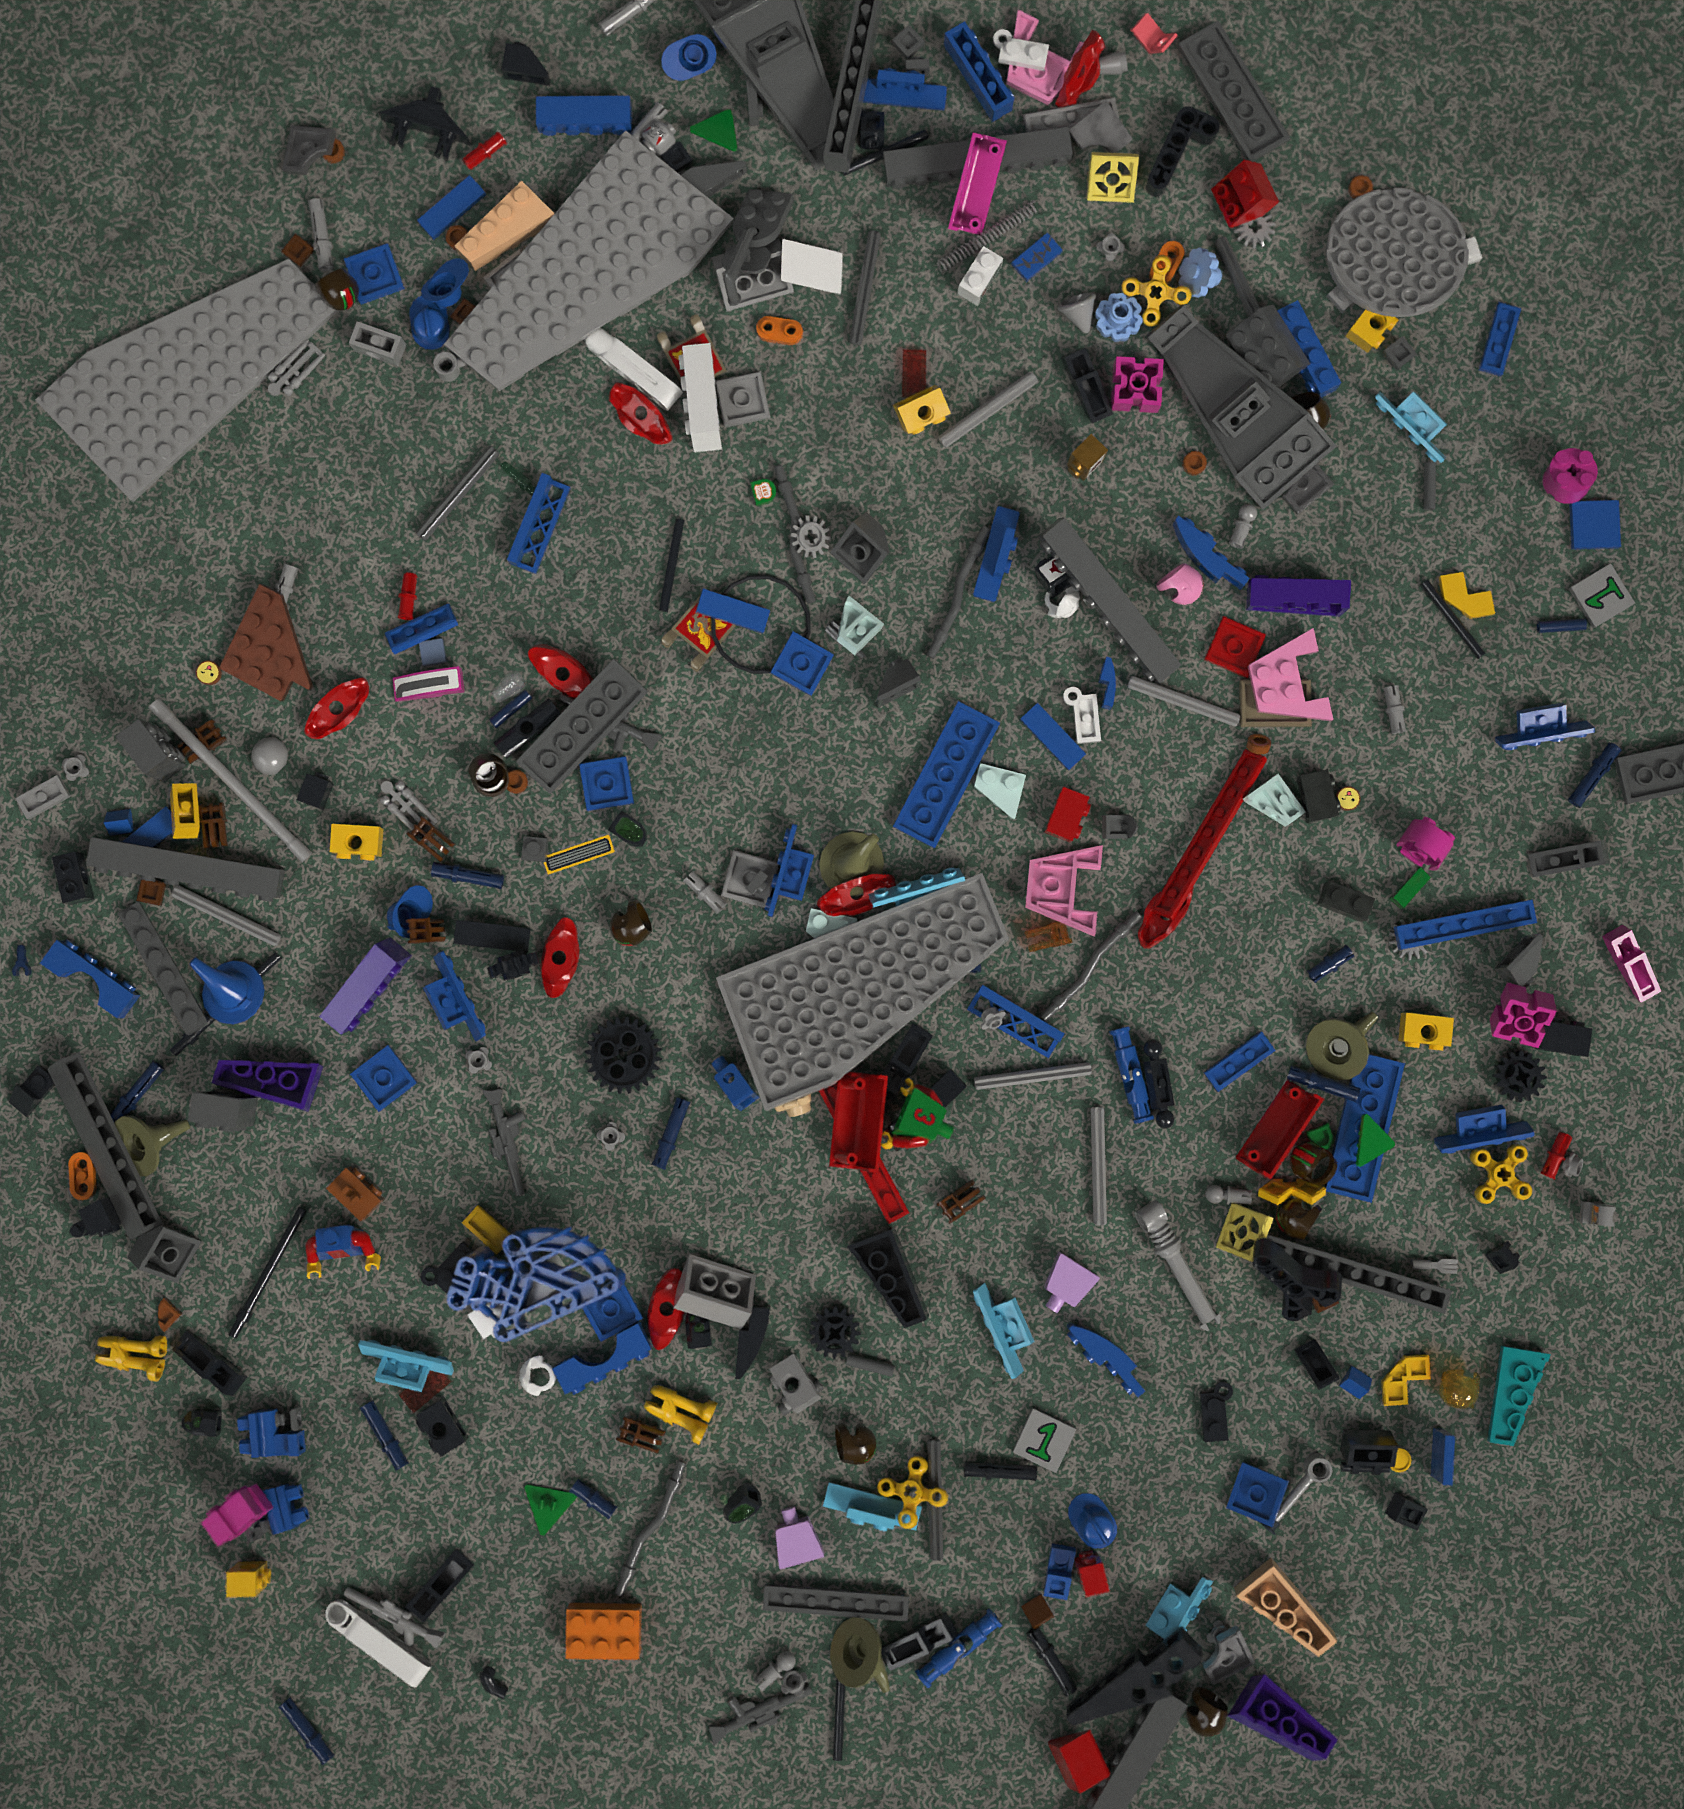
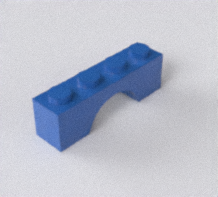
(114, 995)
(576, 1372)

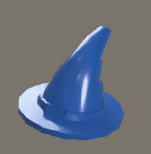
(230, 991)

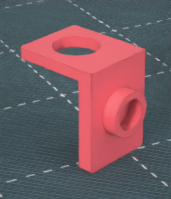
(1151, 35)

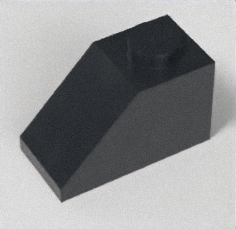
(523, 65)

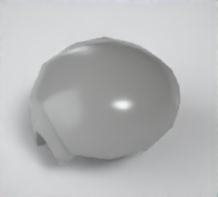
(269, 755)

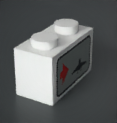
(980, 276)

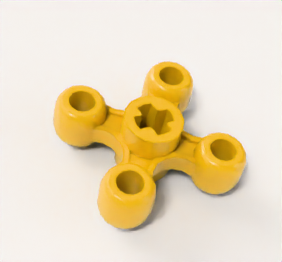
(1166, 293)
(1507, 1165)
(922, 1493)

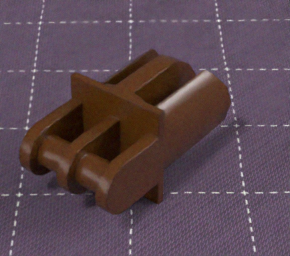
(214, 732)
(210, 827)
(428, 837)
(421, 930)
(948, 1210)
(644, 1436)

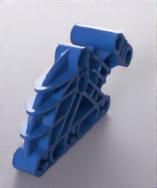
(481, 1282)

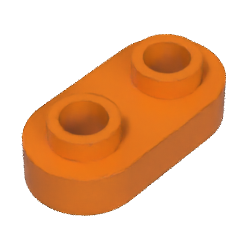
(1178, 250)
(779, 329)
(81, 1175)

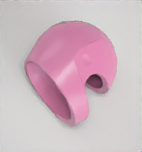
(1186, 581)

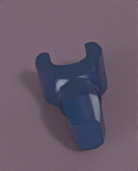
(21, 962)

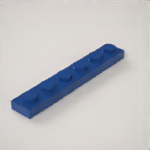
(1465, 924)

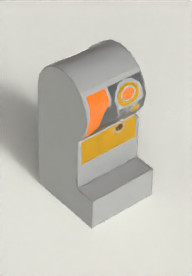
(1597, 1213)

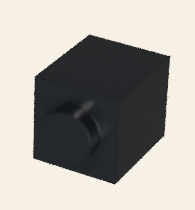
(315, 790)

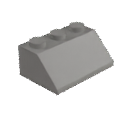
(758, 286)
(715, 1292)

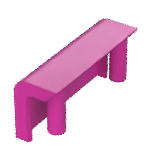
(977, 183)

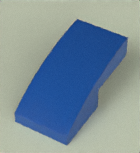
(1107, 677)
(1059, 1571)

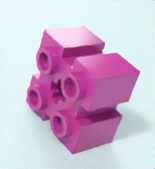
(1147, 374)
(1522, 1015)
(236, 1513)

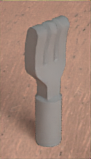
(1443, 1265)

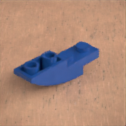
(1199, 547)
(1101, 1349)

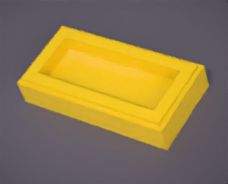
(486, 1229)

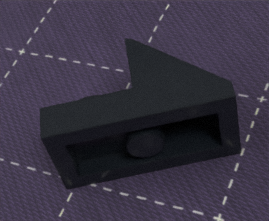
(33, 1090)
(1316, 1364)
(1406, 1511)

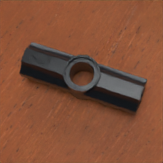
(515, 739)

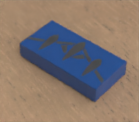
(1037, 257)

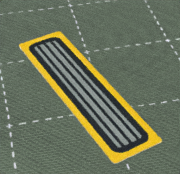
(579, 854)

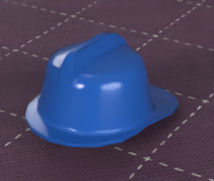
(688, 57)
(445, 284)
(428, 324)
(413, 904)
(1092, 1520)

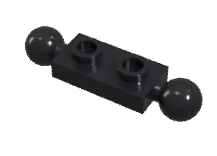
(1159, 1083)

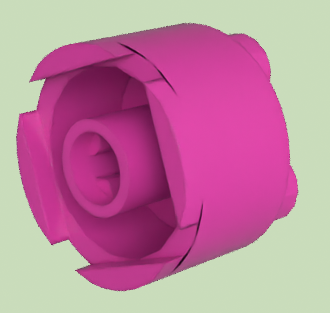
(1570, 475)
(1425, 843)

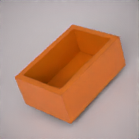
(603, 1631)

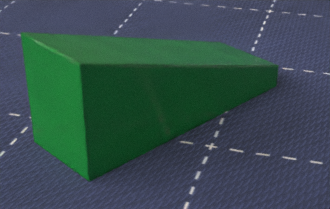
(1410, 888)

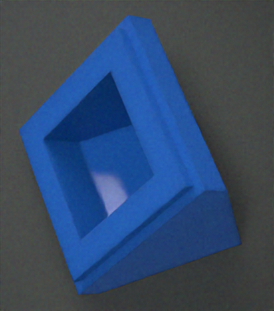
(119, 822)
(1356, 1382)

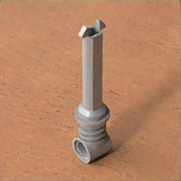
(1153, 1220)

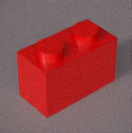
(1067, 815)
(1091, 1573)

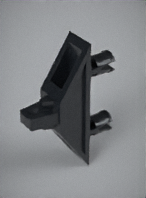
(427, 117)

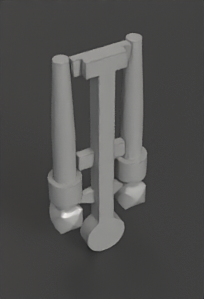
(275, 388)
(387, 787)

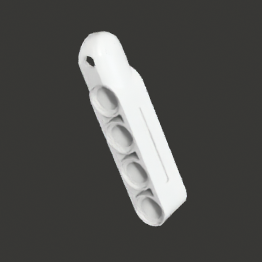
(633, 368)
(378, 1642)

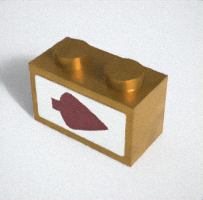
(1086, 457)

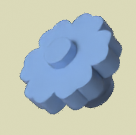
(1200, 272)
(1118, 317)

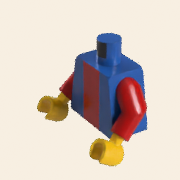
(339, 1243)

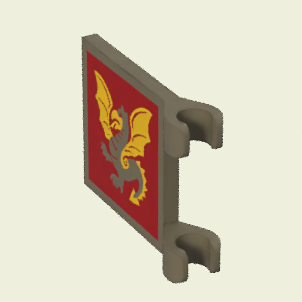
(701, 337)
(696, 631)

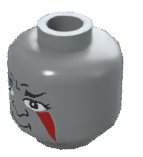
(659, 137)

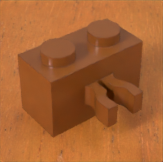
(356, 1193)

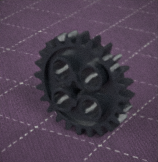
(632, 1075)

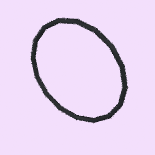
(758, 577)

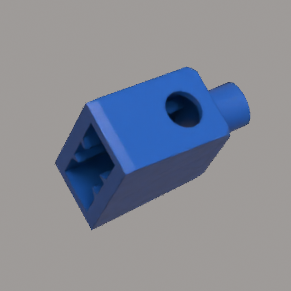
(739, 1091)

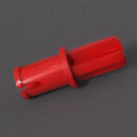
(484, 150)
(407, 596)
(1556, 1155)

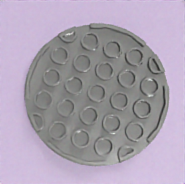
(1397, 252)

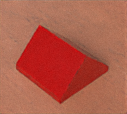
(1079, 1760)

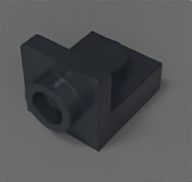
(872, 130)

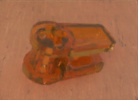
(1055, 940)

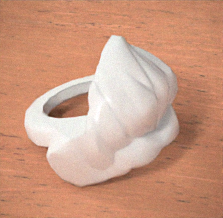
(1067, 606)
(535, 1362)

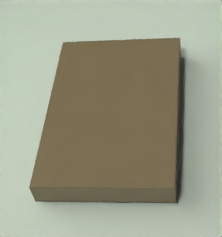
(1251, 718)

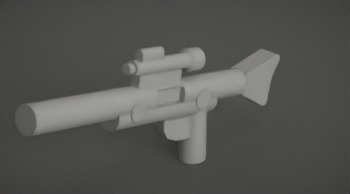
(398, 1617)

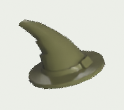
(850, 857)
(1340, 1047)
(146, 1141)
(857, 1655)

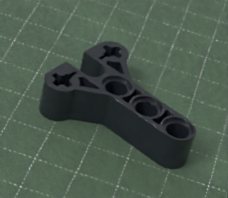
(1297, 1282)

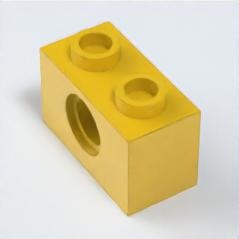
(1365, 335)
(908, 409)
(184, 810)
(344, 834)
(1440, 1030)
(247, 1579)

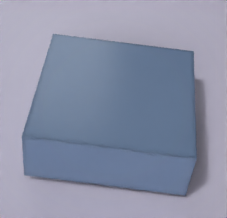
(433, 652)

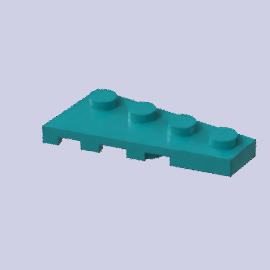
(1514, 1388)

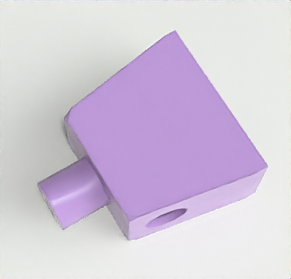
(1068, 1282)
(796, 1540)

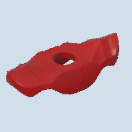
(1086, 59)
(626, 401)
(546, 662)
(323, 722)
(838, 899)
(1156, 929)
(565, 939)
(663, 1327)

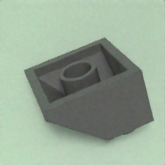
(862, 547)
(897, 681)
(1522, 961)
(163, 1253)

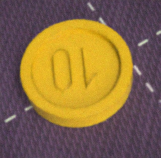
(1403, 1461)

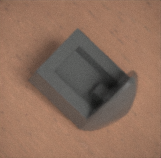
(1118, 826)

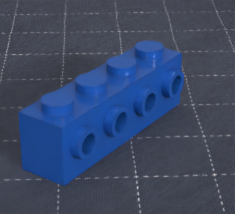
(978, 71)
(583, 114)
(1320, 374)

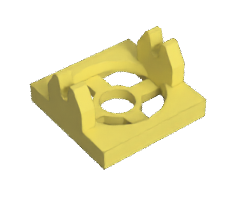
(1124, 195)
(1235, 1212)

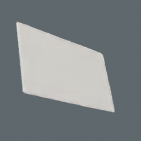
(811, 266)

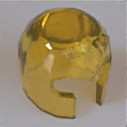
(1459, 1390)

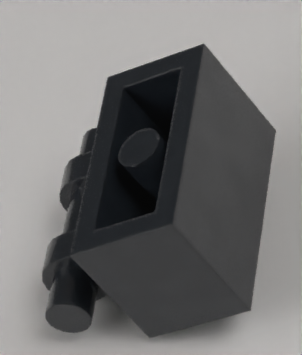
(97, 1219)
(1368, 1451)

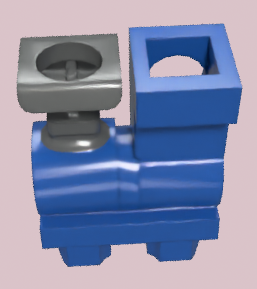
(264, 1434)
(282, 1515)

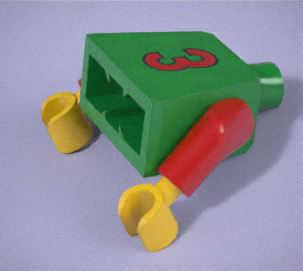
(919, 1119)

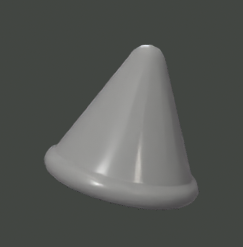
(1079, 310)

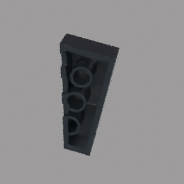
(891, 1274)

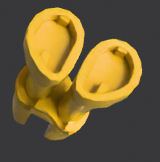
(122, 1358)
(669, 1413)

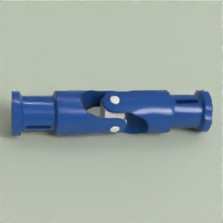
(1135, 1092)
(945, 1659)

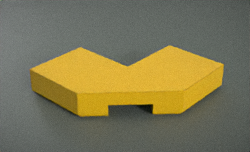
(1455, 593)
(1278, 1191)
(1395, 1382)

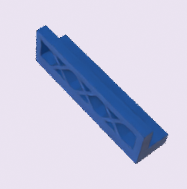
(529, 522)
(1021, 1014)

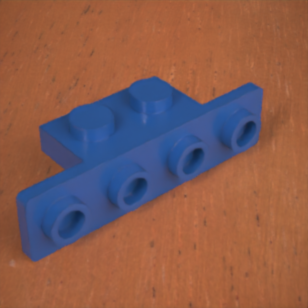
(904, 90)
(996, 554)
(1543, 725)
(793, 873)
(450, 999)
(1482, 1128)

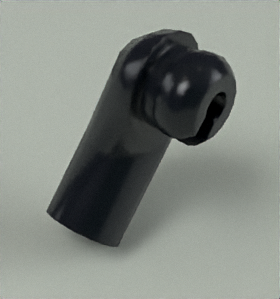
(489, 1683)

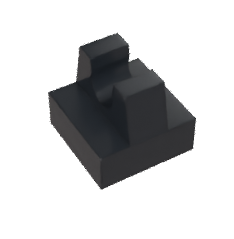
(1503, 1258)

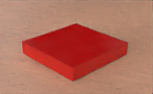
(1234, 646)

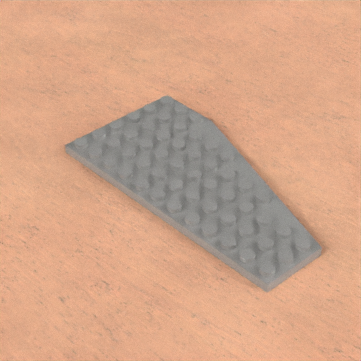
(597, 258)
(170, 382)
(842, 995)

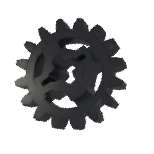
(513, 965)
(1516, 1067)
(842, 1339)

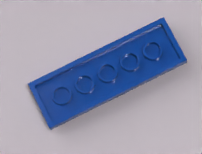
(946, 774)
(1377, 1098)

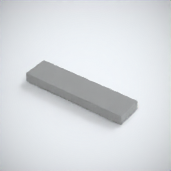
(1063, 116)

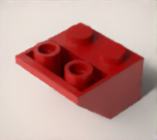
(1244, 194)

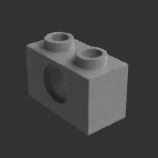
(377, 343)
(805, 1394)

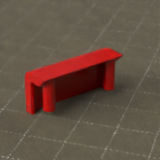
(858, 1121)
(1279, 1129)

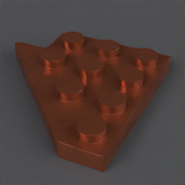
(267, 648)

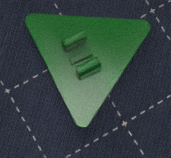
(718, 130)
(1372, 1141)
(547, 1505)

